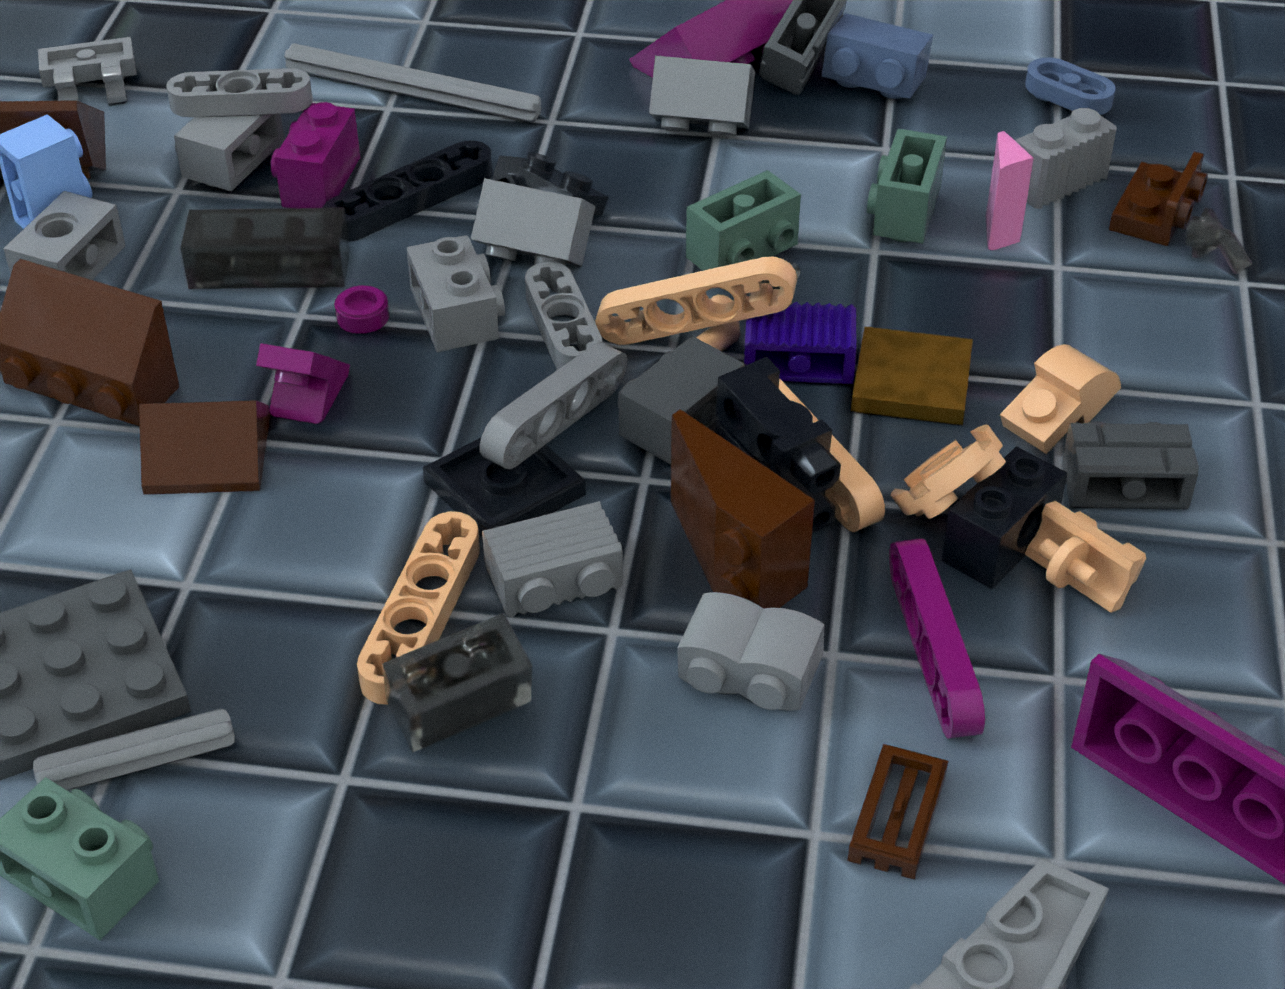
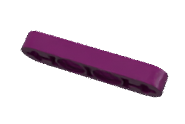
(936, 639)

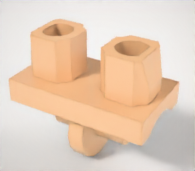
(1084, 556)

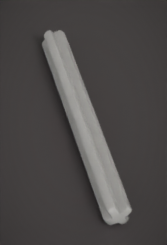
(414, 83)

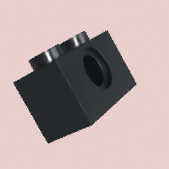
(1001, 517)

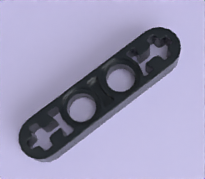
(455, 168)

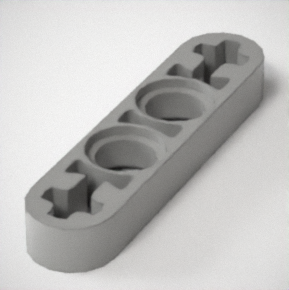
(553, 405)

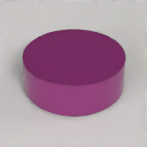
(361, 309)

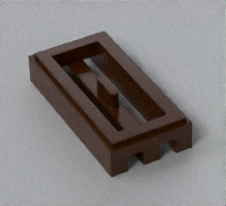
(885, 851)

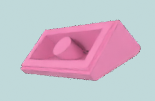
(1007, 192)

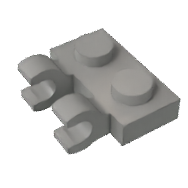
(89, 61)

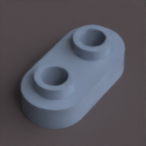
(1069, 85)

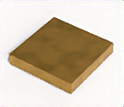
(912, 375)

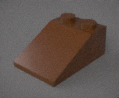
(739, 517)

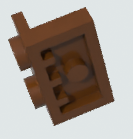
(1159, 200)

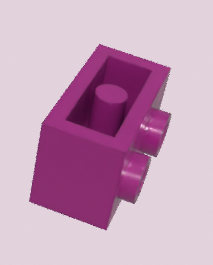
(316, 156)

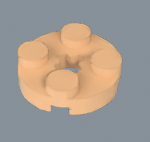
(938, 476)

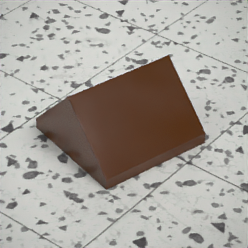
(202, 446)

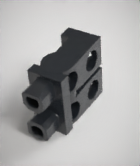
(778, 433)

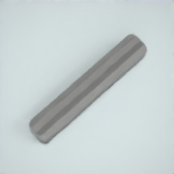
(136, 750)

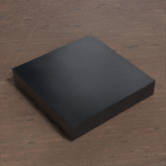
(499, 494)

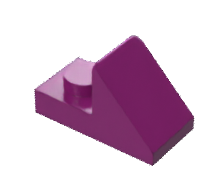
(302, 382)

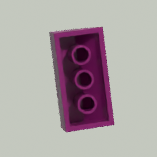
(719, 34)
(1185, 760)

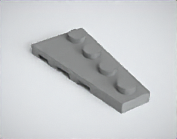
(1026, 936)

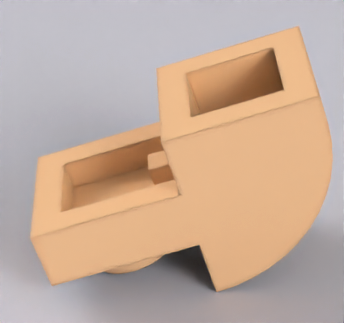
(1065, 391)

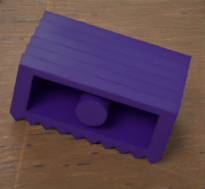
(806, 342)

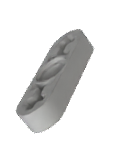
(239, 92)
(568, 302)

